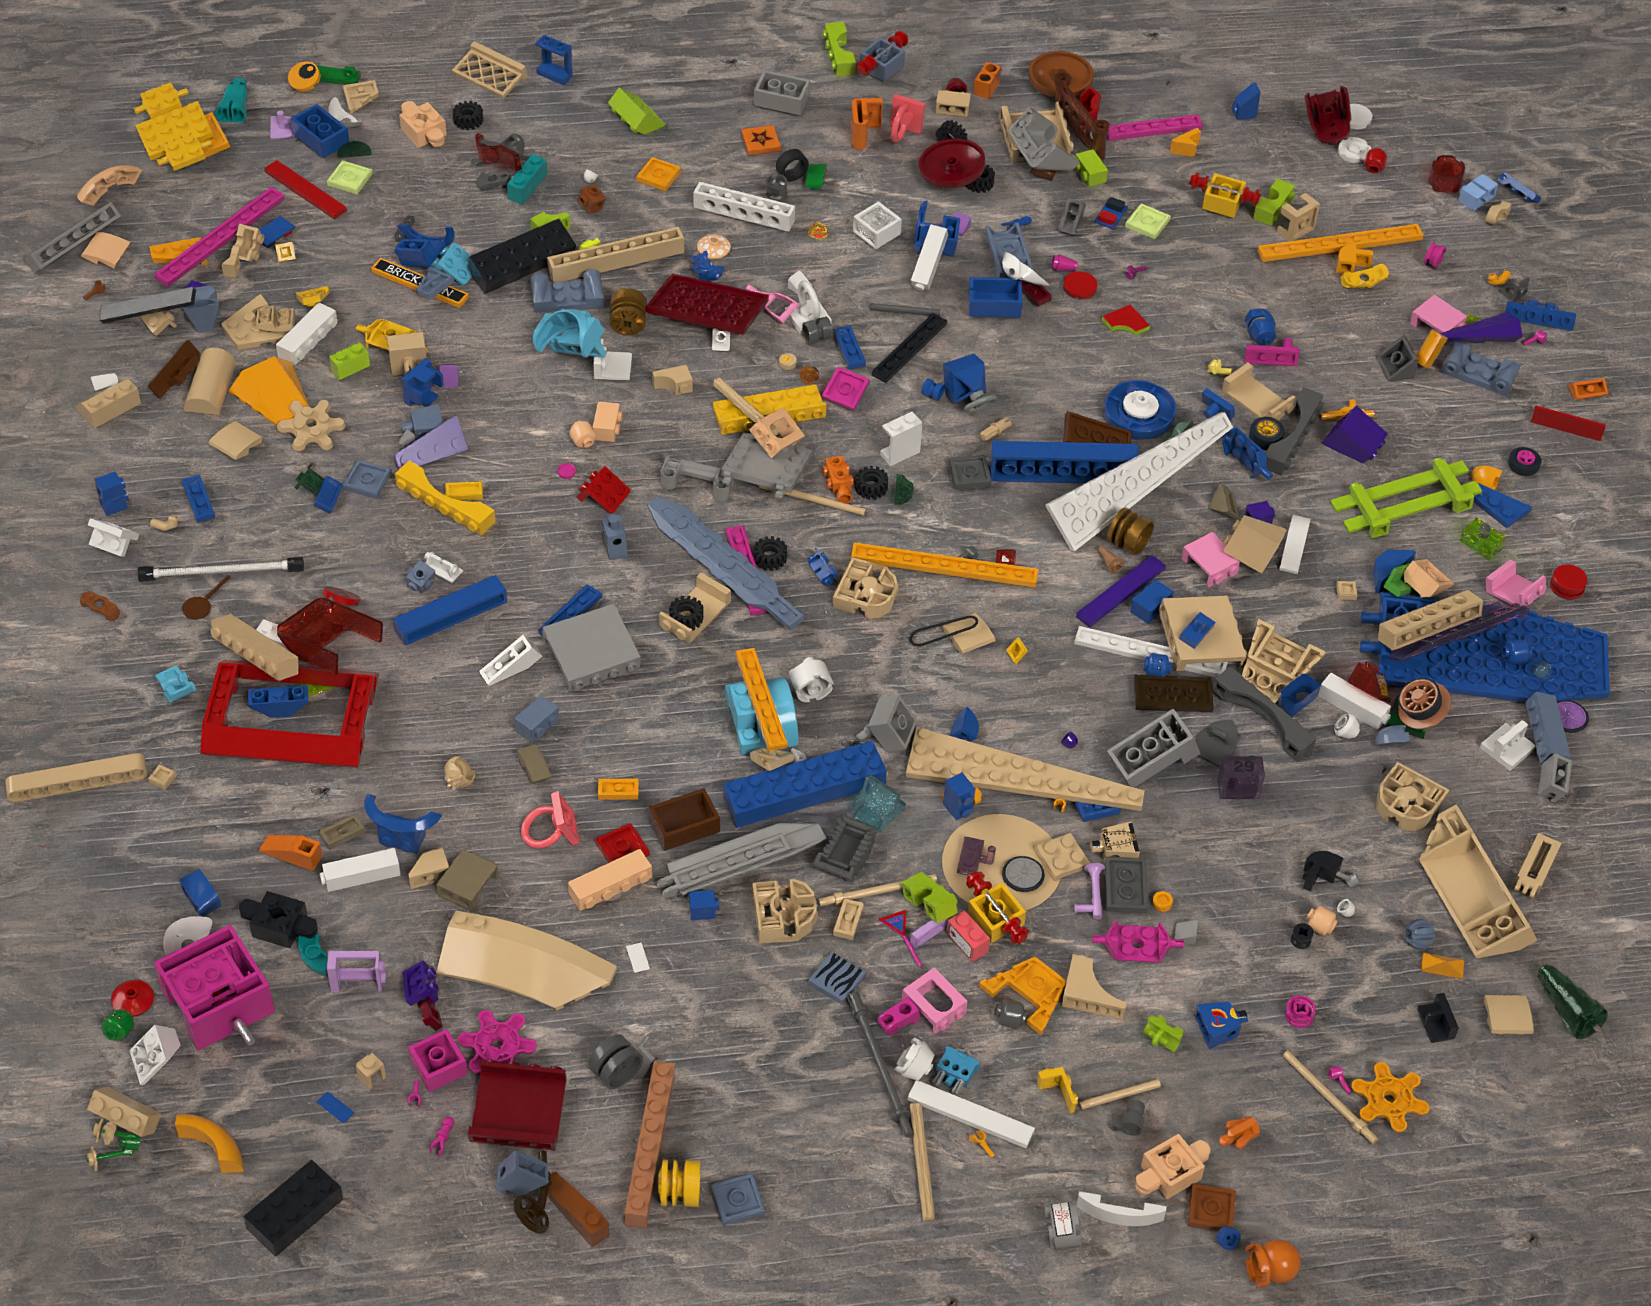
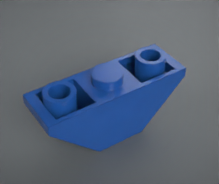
(1387, 562)
(278, 700)

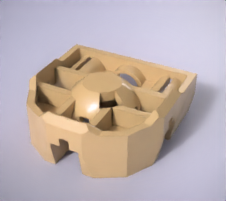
(878, 591)
(1401, 788)
(796, 910)

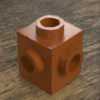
(591, 199)

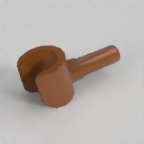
(99, 289)

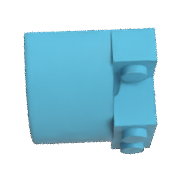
(745, 718)

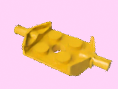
(377, 332)

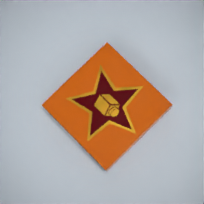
(760, 140)

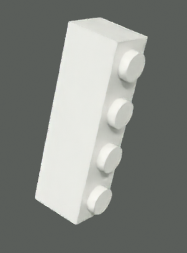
(306, 333)

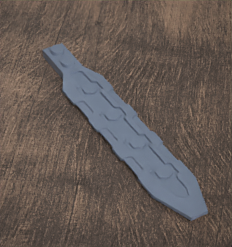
(722, 560)

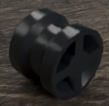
(1302, 941)

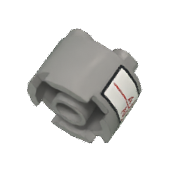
(1063, 1225)

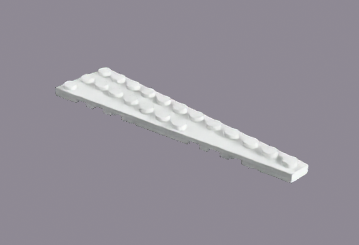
(1095, 504)

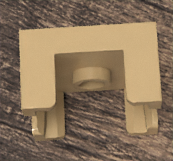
(1301, 220)

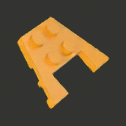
(1033, 982)

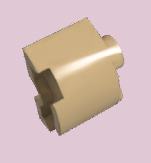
(248, 243)

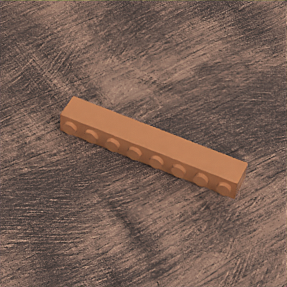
(650, 1145)

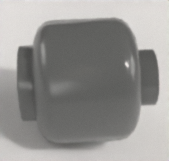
(1010, 1013)

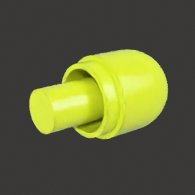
(589, 243)

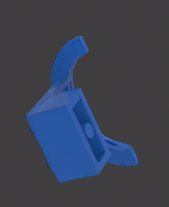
(950, 223)
(421, 249)
(399, 831)

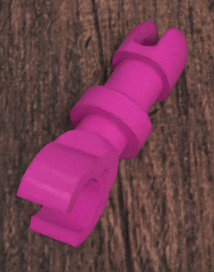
(442, 1135)

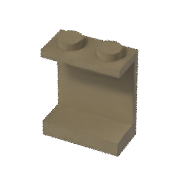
(466, 879)

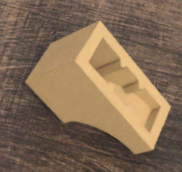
(674, 379)

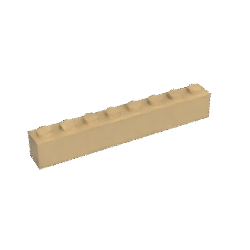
(616, 254)

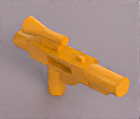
(1338, 414)

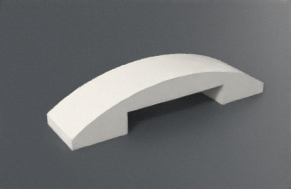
(1295, 544)
(1120, 1215)

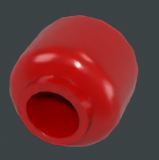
(1375, 160)

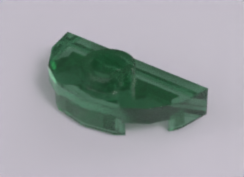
(354, 149)
(903, 491)

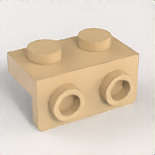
(159, 321)

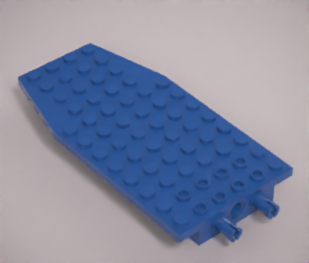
(1477, 664)

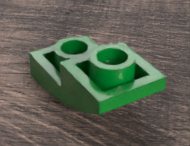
(815, 176)

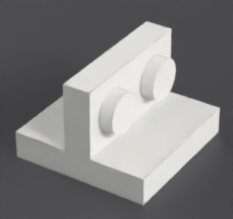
(111, 537)
(1509, 745)

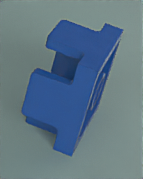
(419, 382)

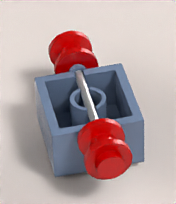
(883, 57)

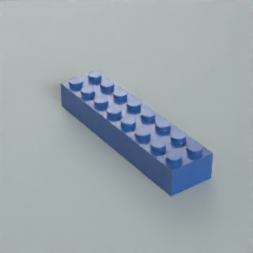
(1056, 461)
(802, 784)

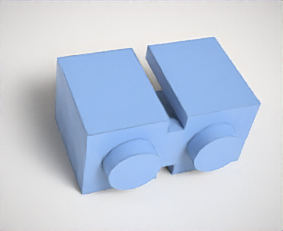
(1478, 192)

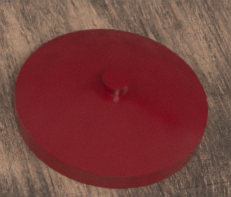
(952, 163)

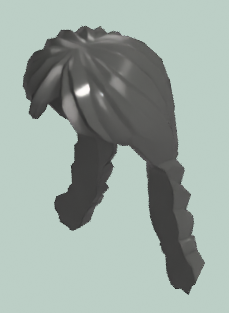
(513, 142)

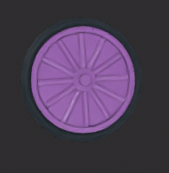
(1573, 716)

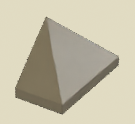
(1224, 502)

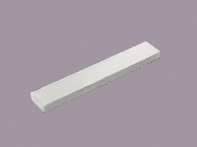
(971, 1114)

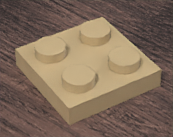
(1062, 856)

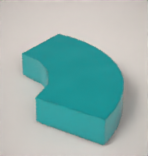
(313, 954)

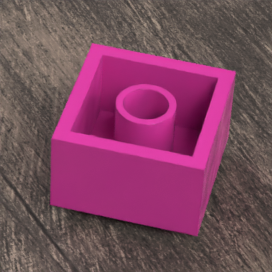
(437, 1060)

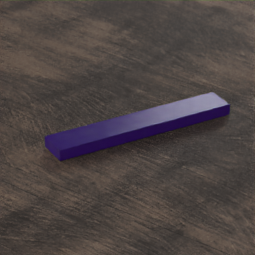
(1120, 591)

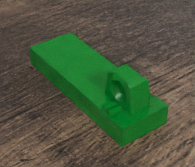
(339, 76)

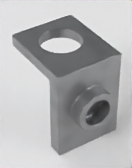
(1519, 290)

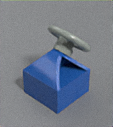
(966, 380)

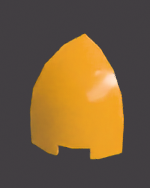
(1486, 476)

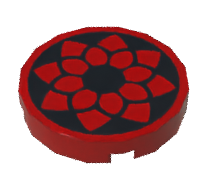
(341, 596)

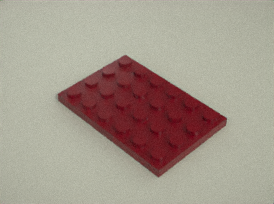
(707, 304)

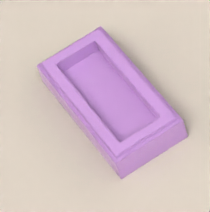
(927, 932)

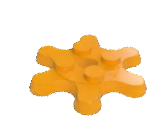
(1398, 1088)

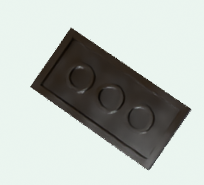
(1173, 692)

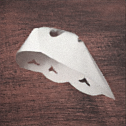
(1018, 270)

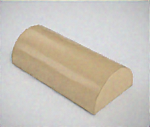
(210, 382)

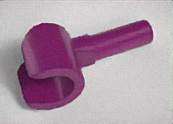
(1132, 271)

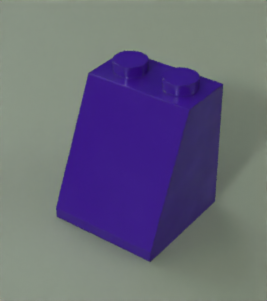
(1356, 436)

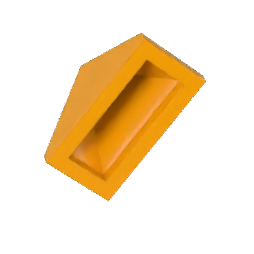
(1442, 965)

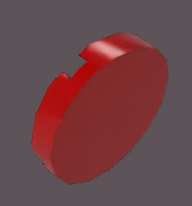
(1080, 285)

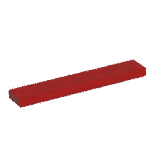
(305, 189)

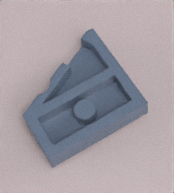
(434, 283)

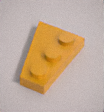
(219, 140)

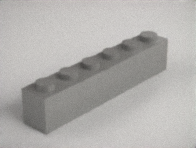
(72, 237)

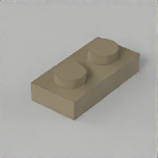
(342, 831)

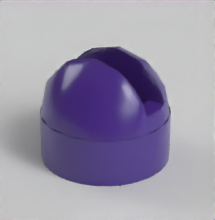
(1069, 740)

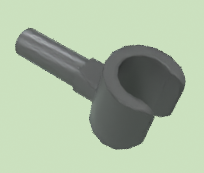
(970, 552)

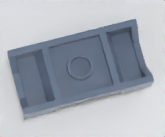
(1007, 241)

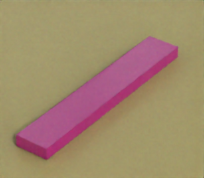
(1154, 127)
(738, 541)

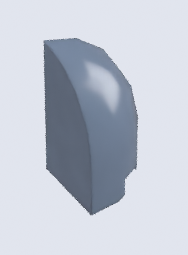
(1392, 736)

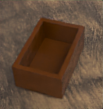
(684, 819)

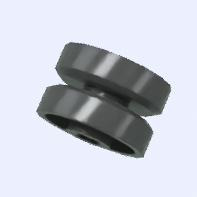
(615, 1061)

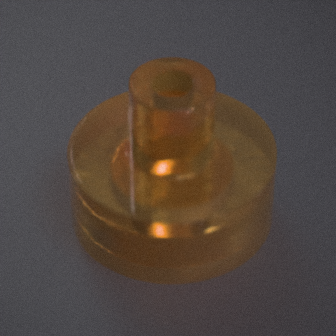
(809, 374)

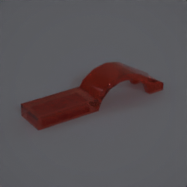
(497, 154)

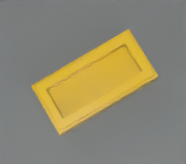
(464, 490)

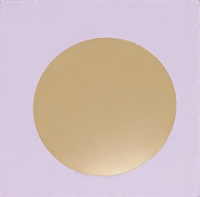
(1011, 838)

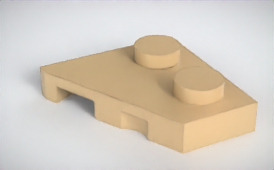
(771, 759)

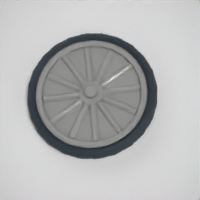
(1023, 874)

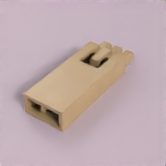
(1537, 862)

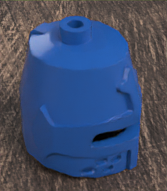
(1261, 330)

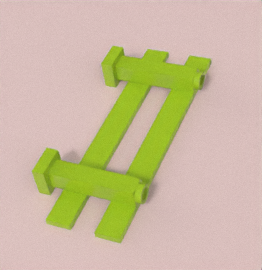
(1379, 520)

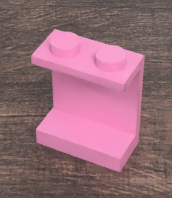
(1438, 315)
(1210, 557)
(1513, 588)

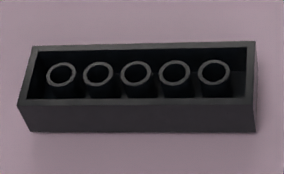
(519, 256)

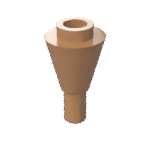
(1112, 561)

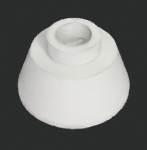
(1347, 726)

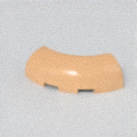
(100, 182)

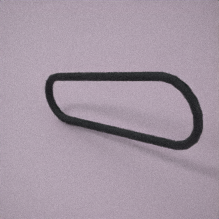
(945, 636)

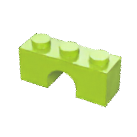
(1270, 209)
(937, 901)

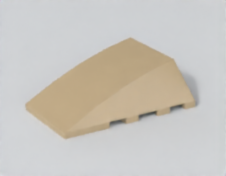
(1276, 661)

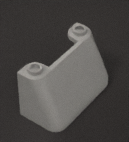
(1033, 138)

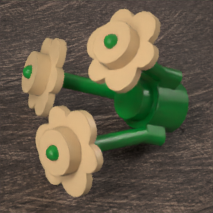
(128, 1141)

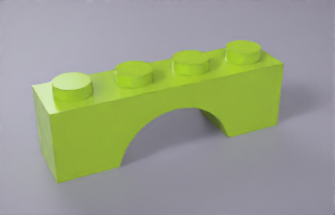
(842, 61)

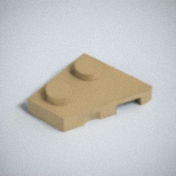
(360, 94)

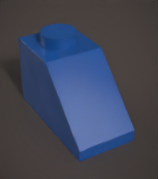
(1247, 103)

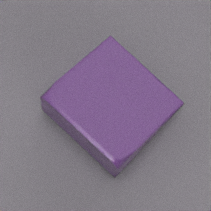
(965, 222)
(450, 375)

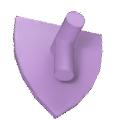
(280, 126)

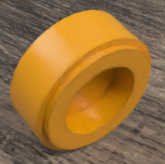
(1162, 901)

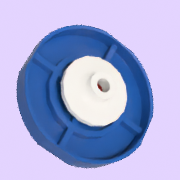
(1140, 408)

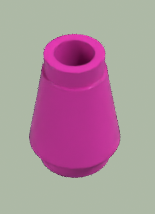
(1062, 263)

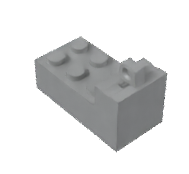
(1153, 749)

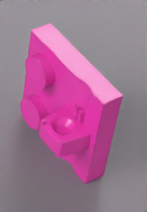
(845, 389)

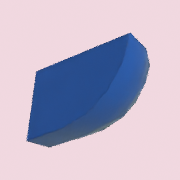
(965, 726)

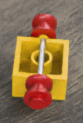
(1224, 193)
(996, 910)

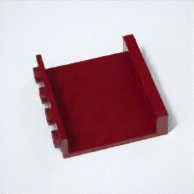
(518, 1105)

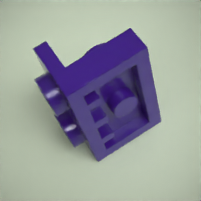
(420, 983)

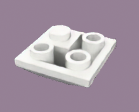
(154, 1051)

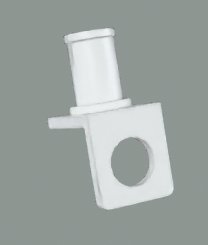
(720, 340)

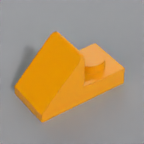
(1186, 143)

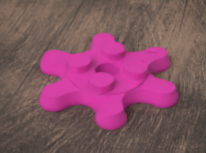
(496, 1031)

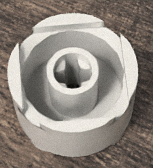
(811, 680)

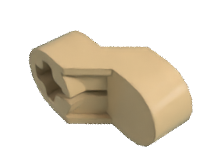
(1498, 212)

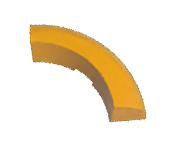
(213, 1134)

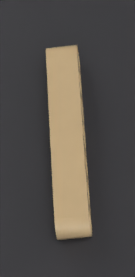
(75, 777)

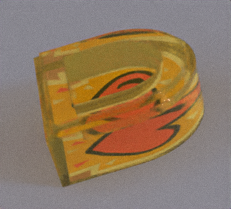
(818, 230)

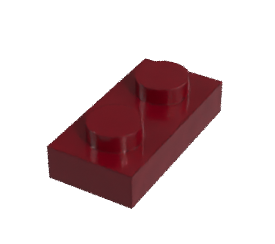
(1036, 293)

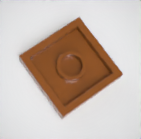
(1211, 1207)

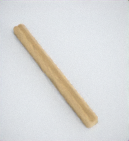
(741, 403)
(922, 1162)

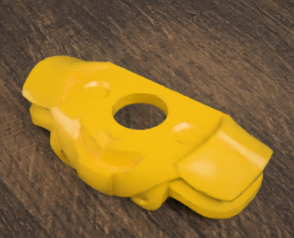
(1376, 274)

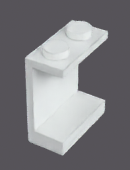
(904, 438)

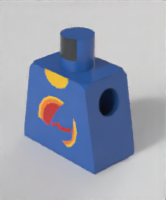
(1219, 1022)

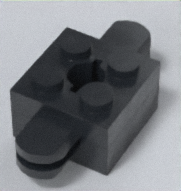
(274, 928)

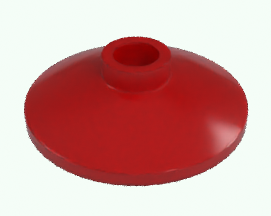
(135, 1004)

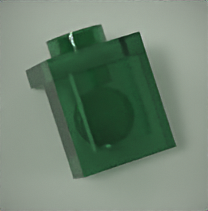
(310, 481)

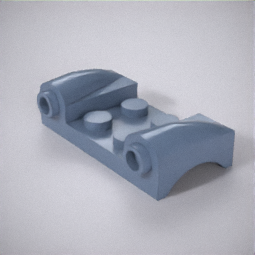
(567, 294)
(1480, 370)

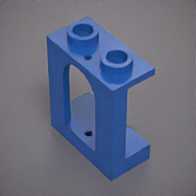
(550, 70)

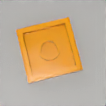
(658, 174)

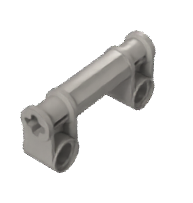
(674, 468)

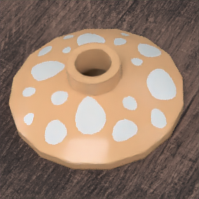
(715, 245)

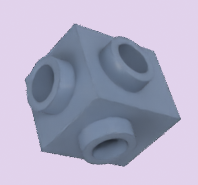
(420, 577)

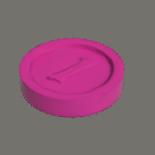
(566, 470)

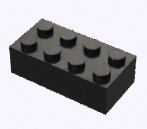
(293, 1208)

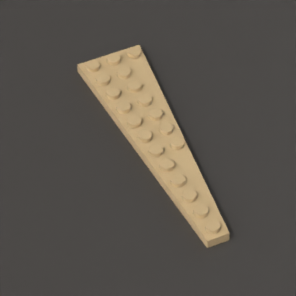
(941, 757)

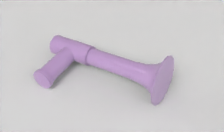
(1094, 870)

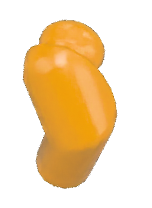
(1494, 280)

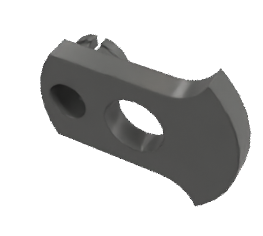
(484, 179)

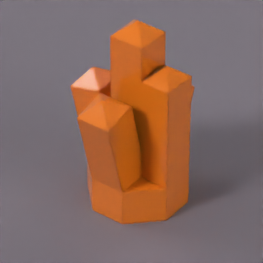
(1240, 1132)

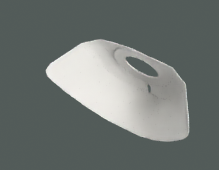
(337, 112)
(186, 928)

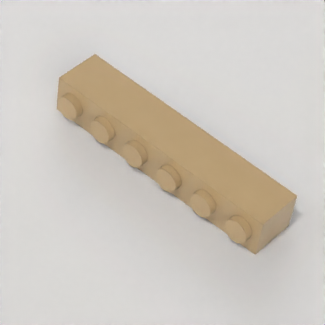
(254, 647)

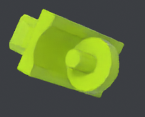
(1163, 1033)

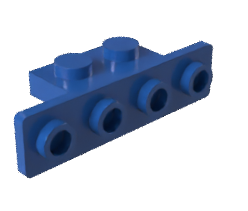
(1542, 314)

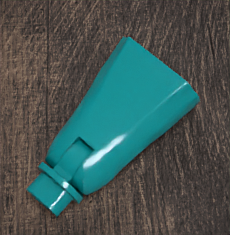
(233, 103)

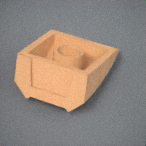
(1426, 578)

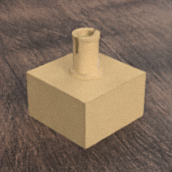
(405, 352)

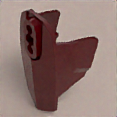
(1329, 115)

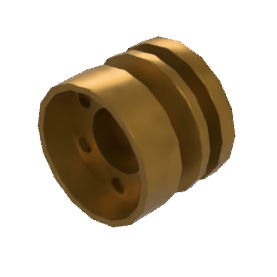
(628, 311)
(1130, 531)

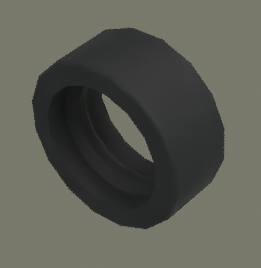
(788, 157)

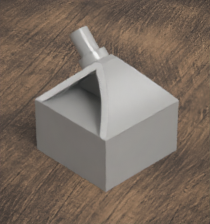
(890, 723)

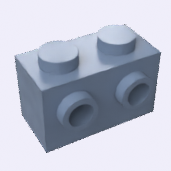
(536, 718)

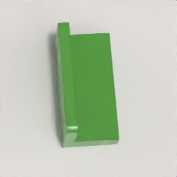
(1396, 583)

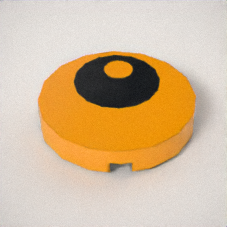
(304, 76)

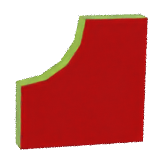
(1126, 319)

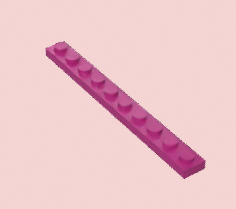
(218, 237)

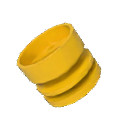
(680, 1183)

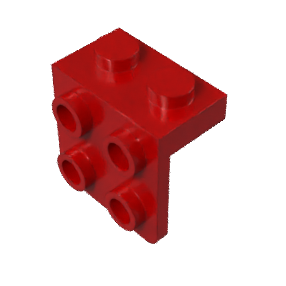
(604, 489)

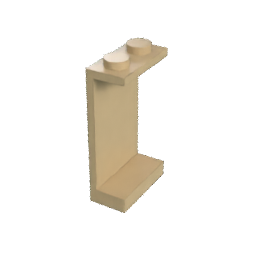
(1255, 396)
(714, 598)

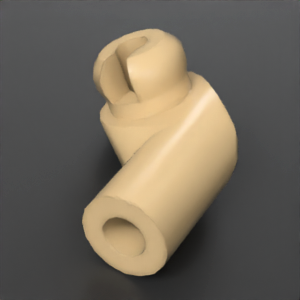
(165, 525)

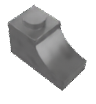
(1072, 216)

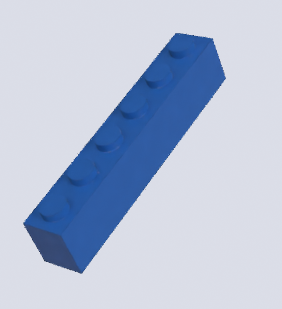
(450, 610)

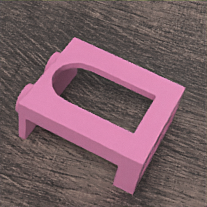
(925, 983)

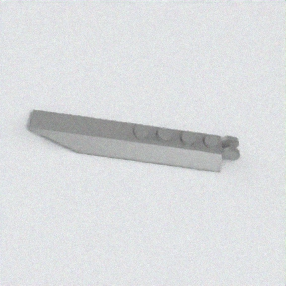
(739, 856)

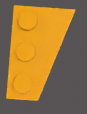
(169, 251)

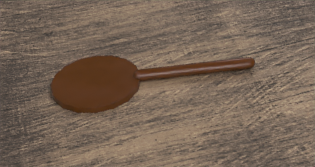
(200, 607)

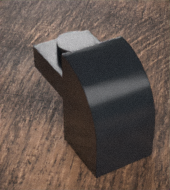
(1321, 865)

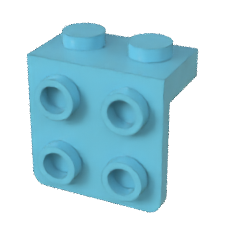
(454, 262)

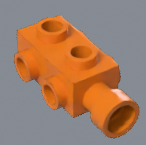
(838, 478)

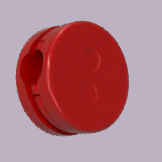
(1568, 581)

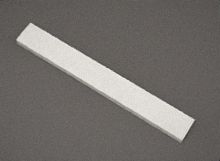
(1138, 649)

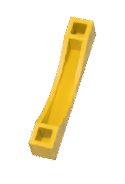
(473, 515)

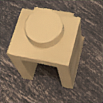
(367, 1067)

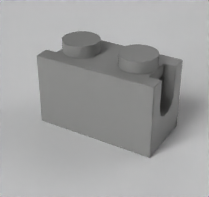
(1554, 779)

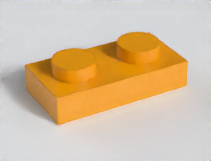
(618, 789)

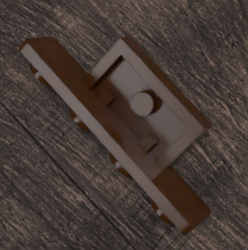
(176, 369)

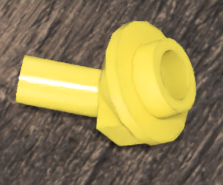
(1215, 367)

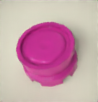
(1434, 255)
(1300, 1011)

